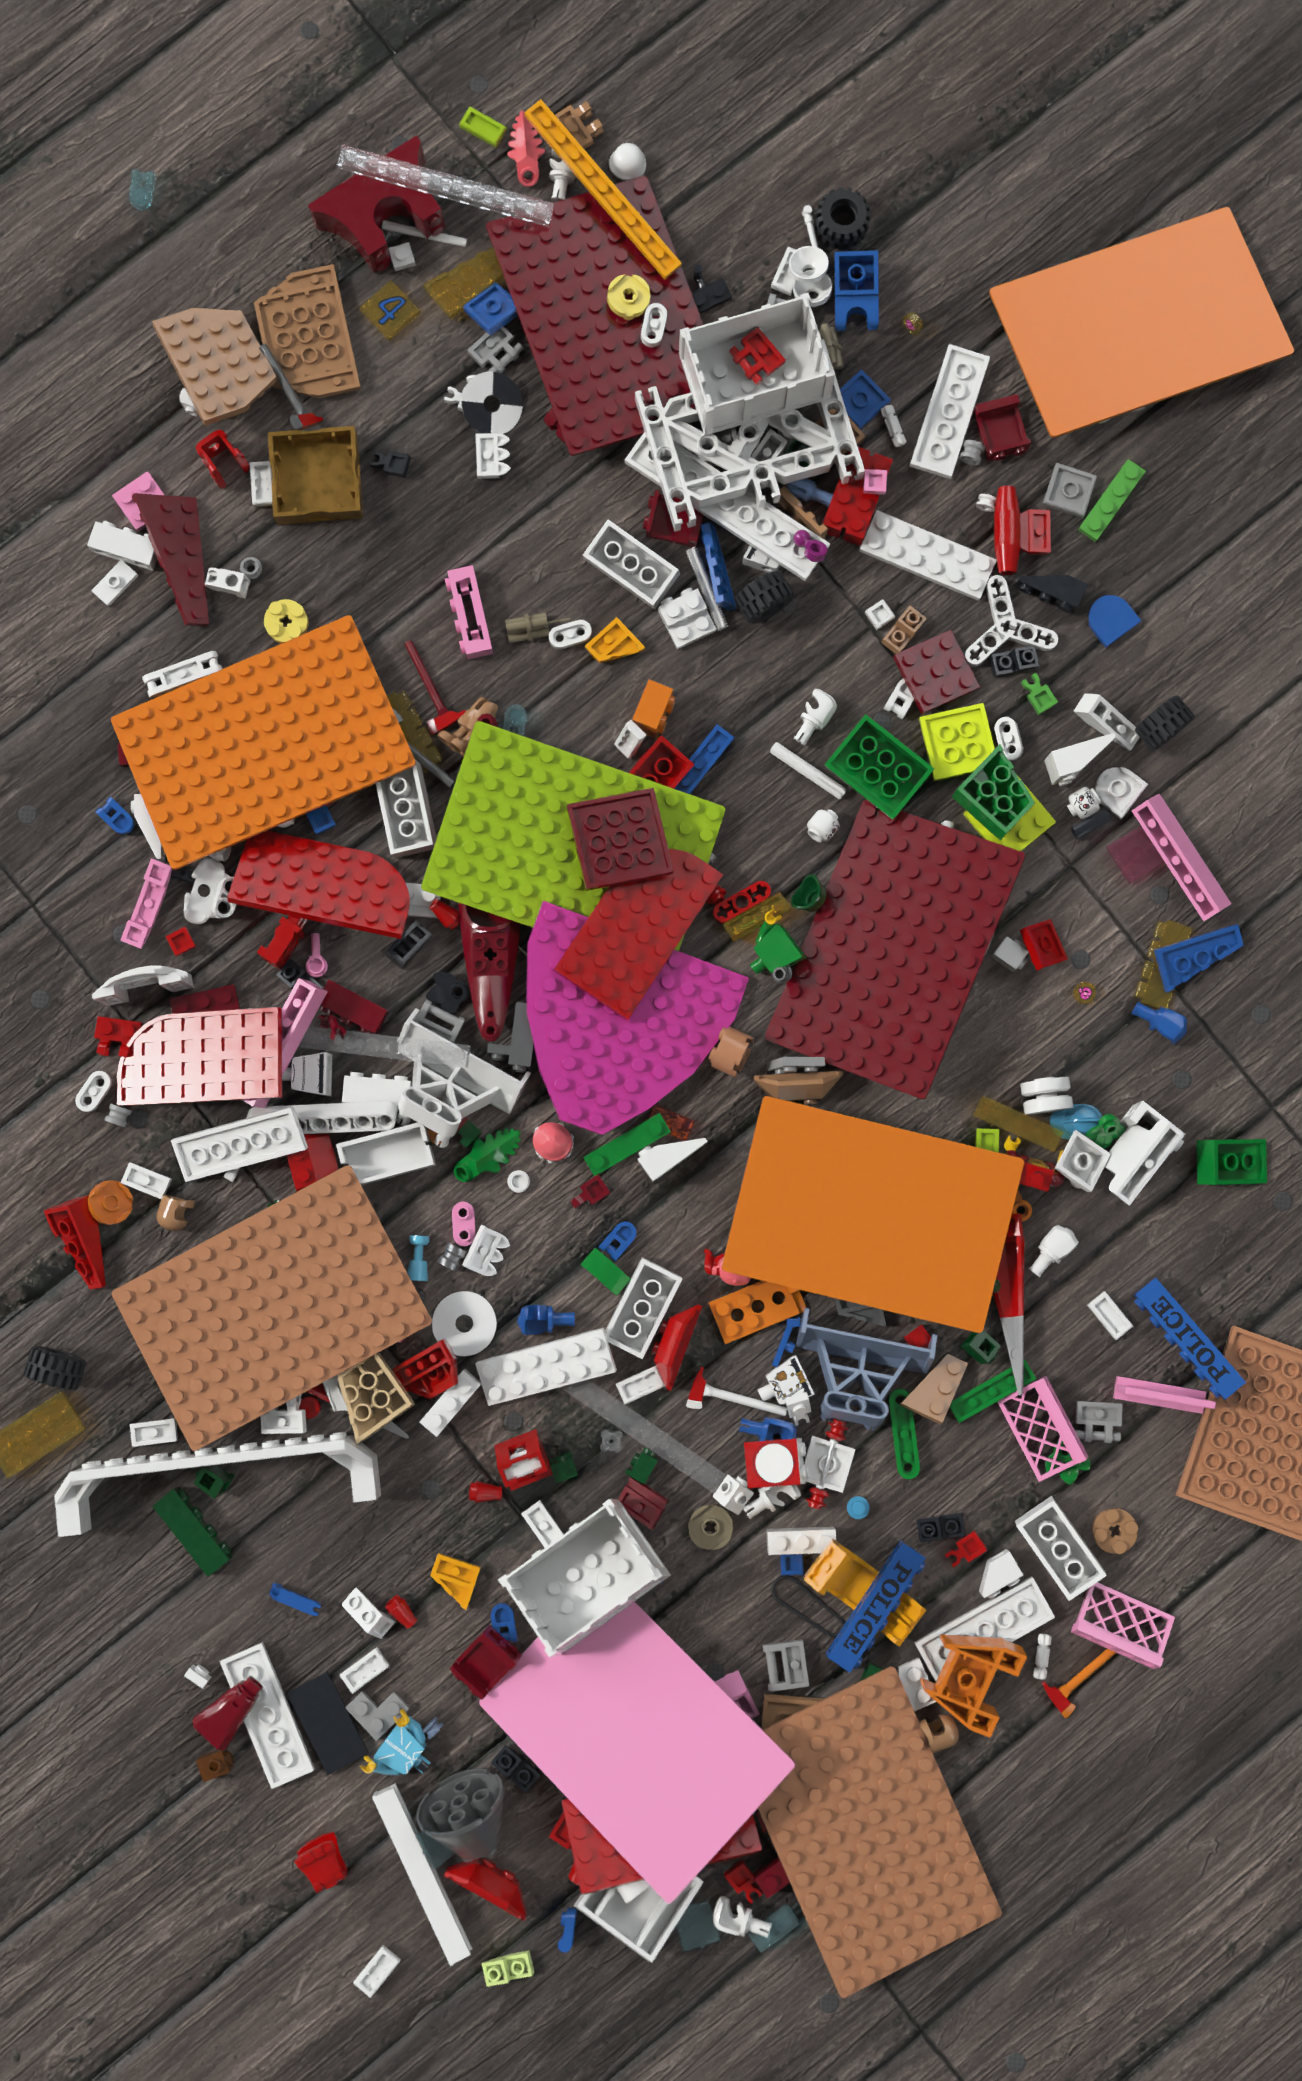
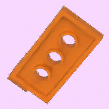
(752, 1321)

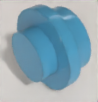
(858, 1507)

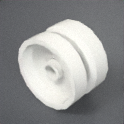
(1046, 1095)

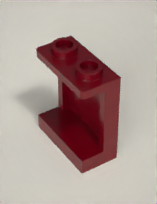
(1001, 428)
(660, 526)
(485, 1662)

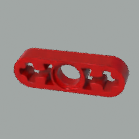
(753, 888)

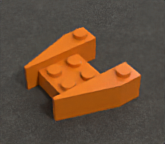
(968, 1676)

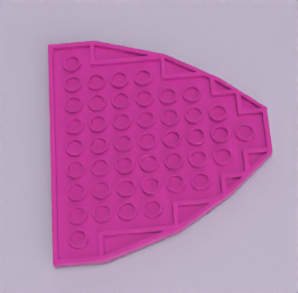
(613, 1067)

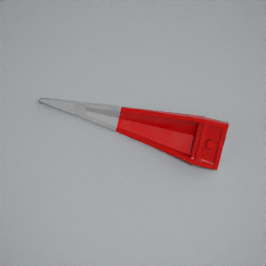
(1011, 1296)

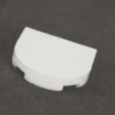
(1119, 789)

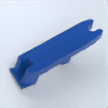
(784, 1343)
(294, 1599)

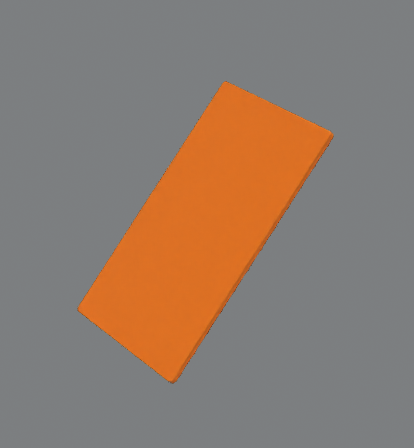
(1140, 322)
(262, 742)
(872, 1214)

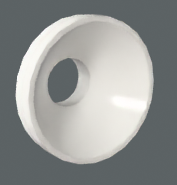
(808, 258)
(822, 287)

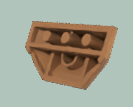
(798, 1086)

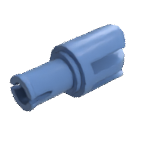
(807, 491)

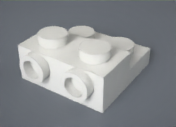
(686, 617)

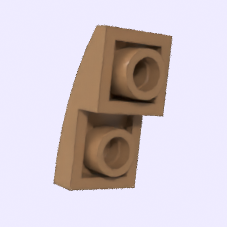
(904, 630)

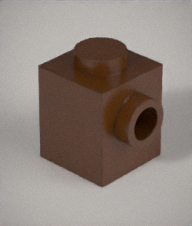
(215, 1764)

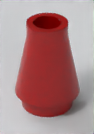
(446, 914)
(484, 1492)
(399, 1610)

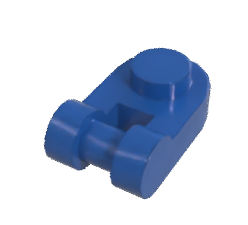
(121, 821)
(623, 1233)
(503, 1615)
(569, 1921)

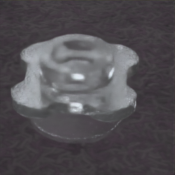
(615, 1446)

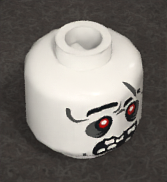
(1084, 803)
(823, 825)

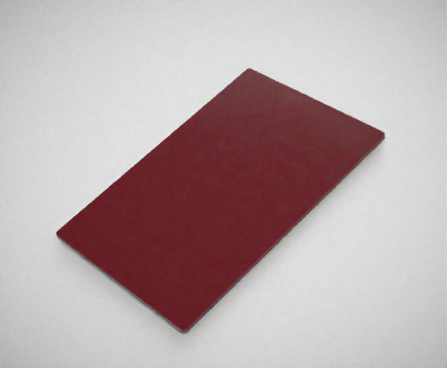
(580, 346)
(895, 948)

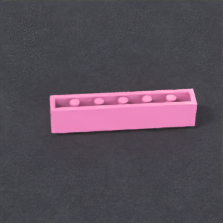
(1181, 857)
(296, 1018)

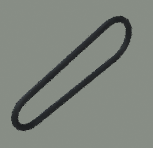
(814, 1597)

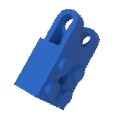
(856, 294)

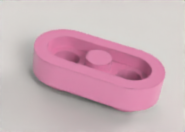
(463, 1223)

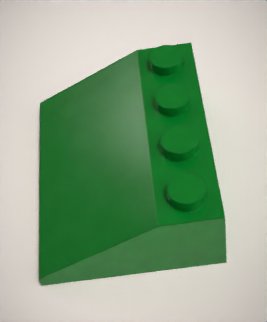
(879, 767)

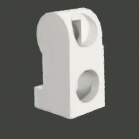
(227, 581)

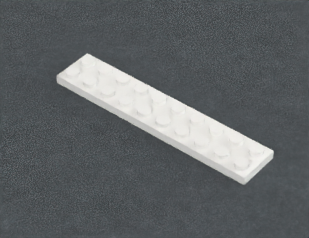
(761, 527)

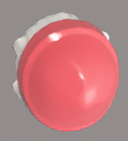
(553, 1141)

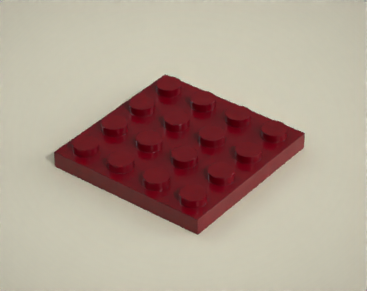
(619, 839)

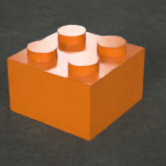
(653, 707)

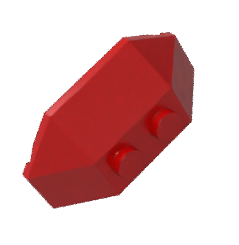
(314, 1162)
(674, 1343)
(429, 1371)
(490, 1883)

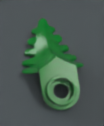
(487, 1155)

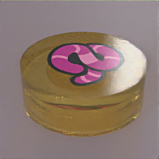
(913, 323)
(1084, 992)

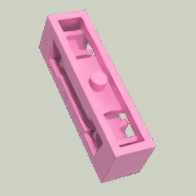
(461, 578)

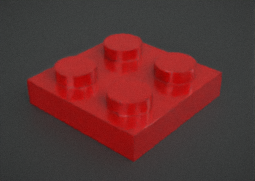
(1043, 944)

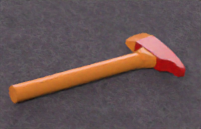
(1060, 1695)

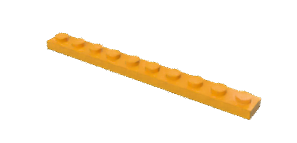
(602, 189)

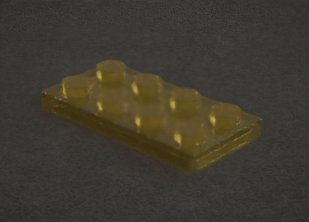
(38, 1433)

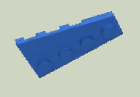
(1186, 958)

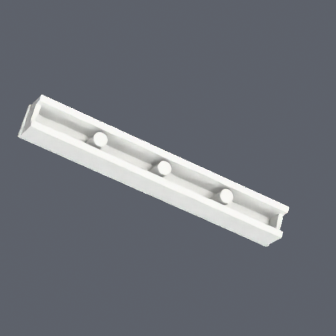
(422, 1874)

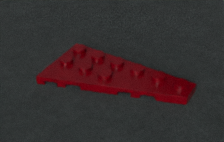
(177, 544)

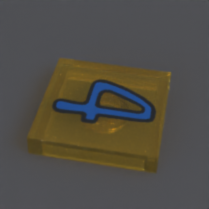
(389, 310)

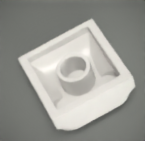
(1082, 1162)

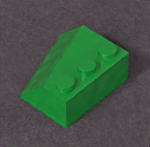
(995, 794)

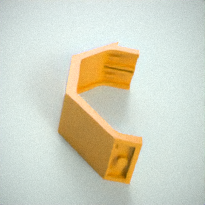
(849, 1578)

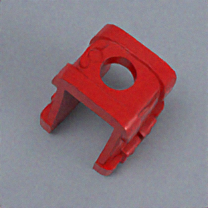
(206, 453)
(322, 1862)

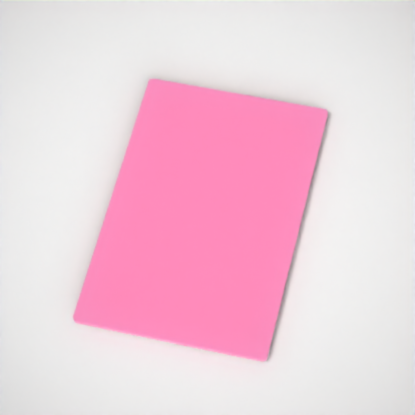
(641, 1745)

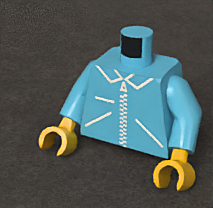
(400, 1749)

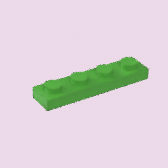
(1111, 500)

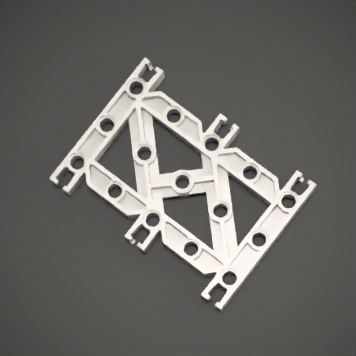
(741, 468)

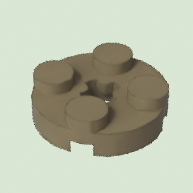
(723, 1529)

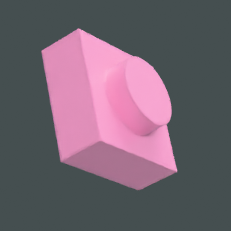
(875, 481)

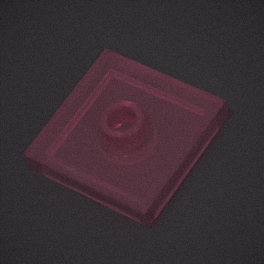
(1135, 854)

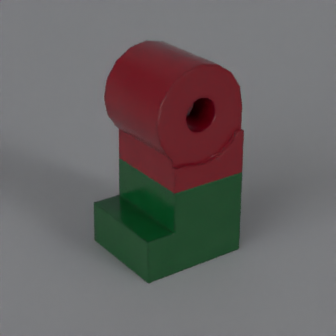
(468, 1131)

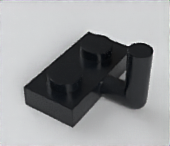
(709, 295)

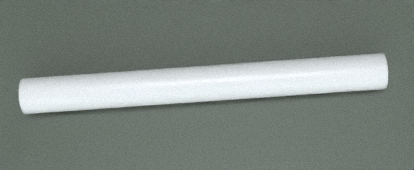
(409, 230)

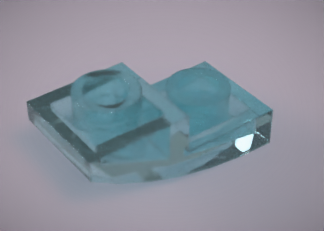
(782, 1922)

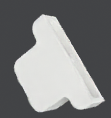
(1139, 1156)

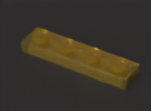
(1018, 1123)

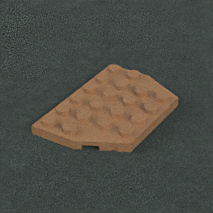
(309, 333)
(216, 360)

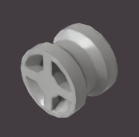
(972, 452)
(117, 1115)

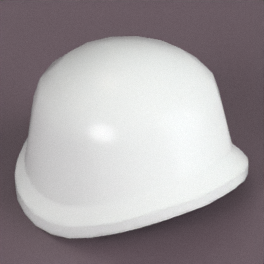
(627, 162)

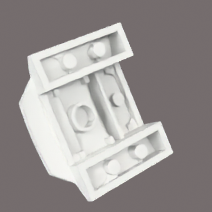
(115, 989)

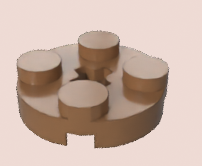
(1127, 1528)

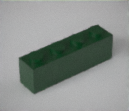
(192, 1531)

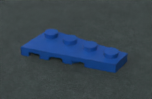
(718, 571)

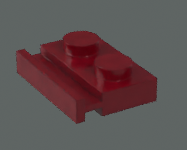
(643, 1502)

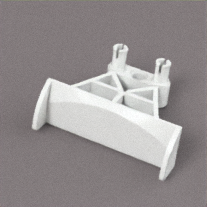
(480, 1079)

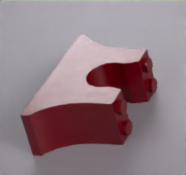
(363, 203)

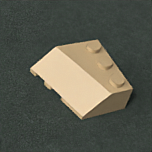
(372, 1396)

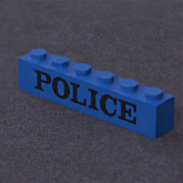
(1189, 1338)
(875, 1606)

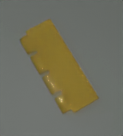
(417, 738)
(1153, 991)

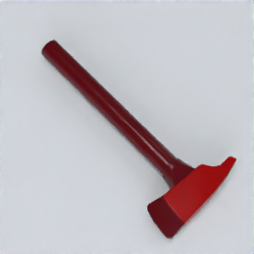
(445, 717)

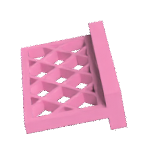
(1161, 1395)
(1060, 1420)
(1119, 1644)

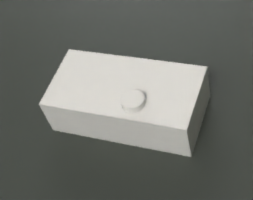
(631, 564)
(406, 812)
(642, 1307)
(1060, 1548)

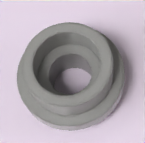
(251, 561)

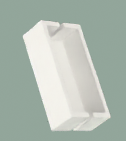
(388, 1153)

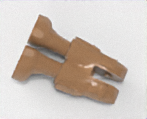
(459, 740)

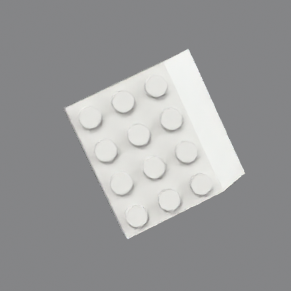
(641, 1923)

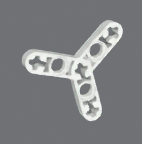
(1000, 619)

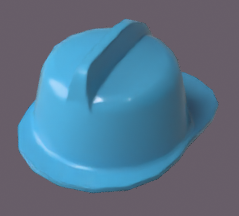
(1079, 1118)

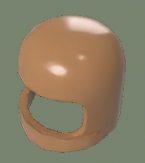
(171, 1212)
(940, 1740)

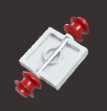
(828, 1463)

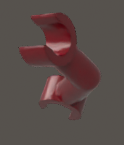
(330, 1021)

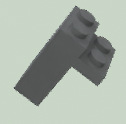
(521, 1048)

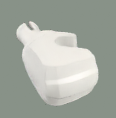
(561, 176)
(816, 718)
(1053, 1247)
(768, 1497)
(738, 1924)

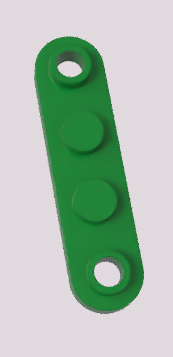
(903, 1435)

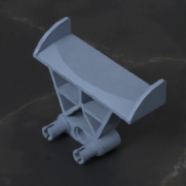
(864, 1349)

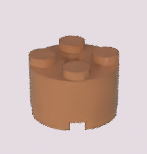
(731, 1051)

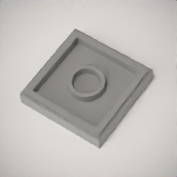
(1069, 490)

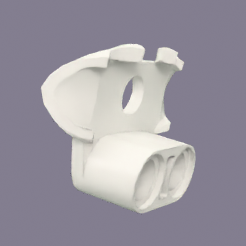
(199, 908)

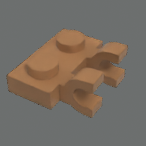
(572, 121)

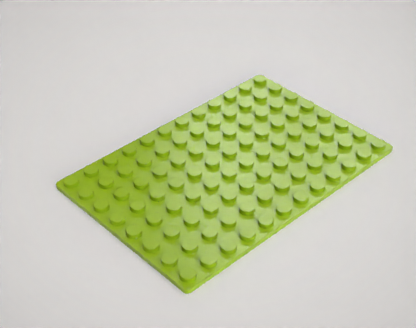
(510, 830)

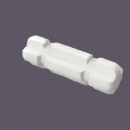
(893, 426)
(1042, 1656)

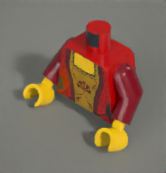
(1035, 1172)

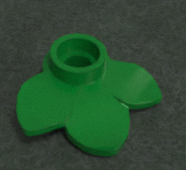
(1107, 1130)
(1070, 1474)

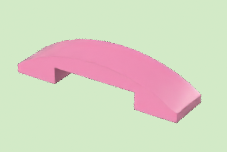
(148, 904)

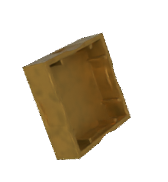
(315, 475)

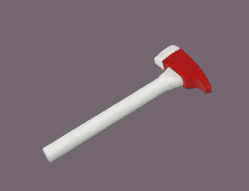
(701, 1388)

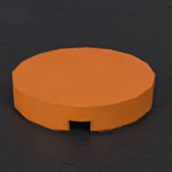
(110, 1202)

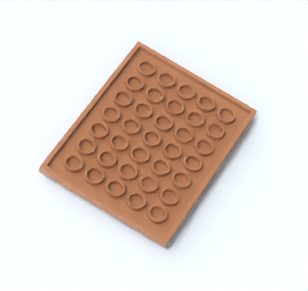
(1251, 1443)

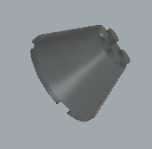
(465, 1813)

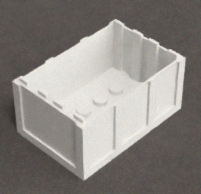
(720, 387)
(585, 1577)

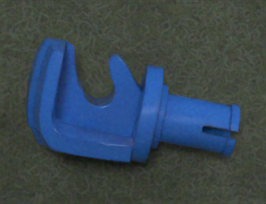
(1165, 1020)
(541, 1318)
(768, 1427)

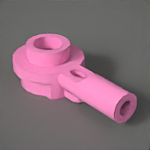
(316, 964)

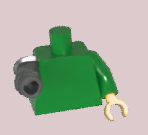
(776, 949)

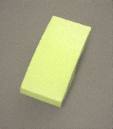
(507, 1968)

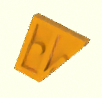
(614, 643)
(455, 1577)

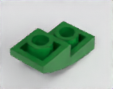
(605, 1271)

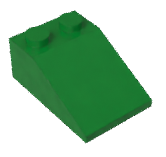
(1231, 1161)

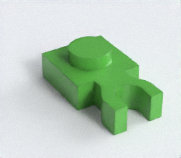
(1040, 697)

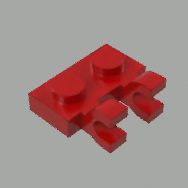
(117, 1031)

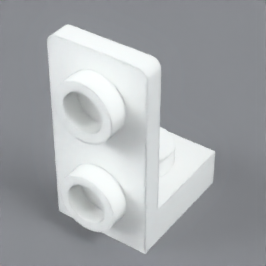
(367, 1615)

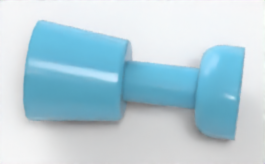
(418, 1268)

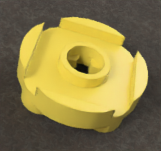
(628, 308)
(280, 610)

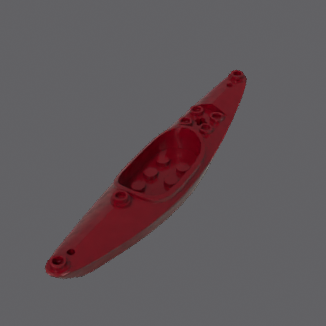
(489, 980)

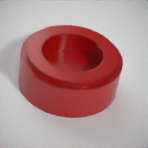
(311, 1405)

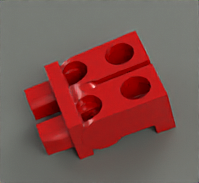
(284, 942)

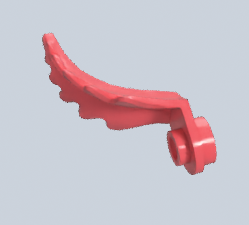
(525, 150)

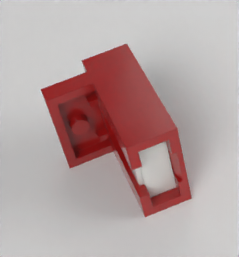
(522, 1460)

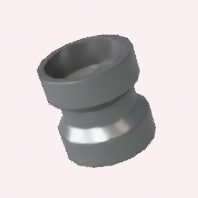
(452, 1257)

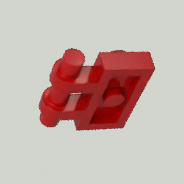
(762, 351)

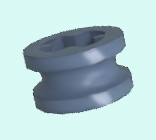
(432, 1727)

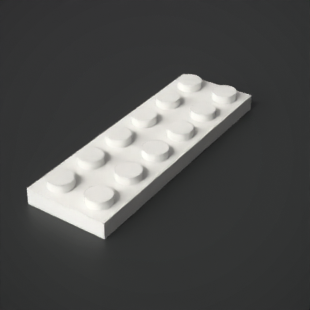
(949, 411)
(927, 555)
(239, 1143)
(546, 1366)
(1004, 1617)
(271, 1719)

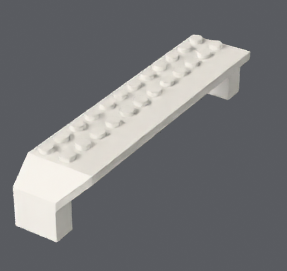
(74, 1493)

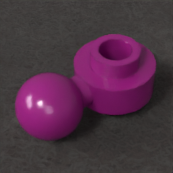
(814, 549)

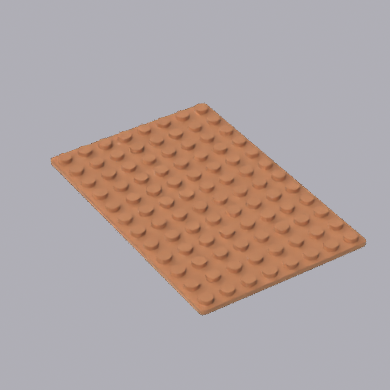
(271, 1307)
(872, 1835)

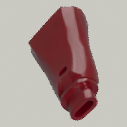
(224, 1717)

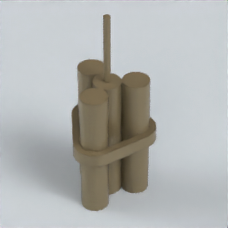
(833, 347)
(528, 627)

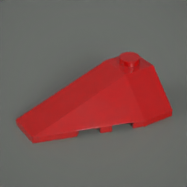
(81, 1236)

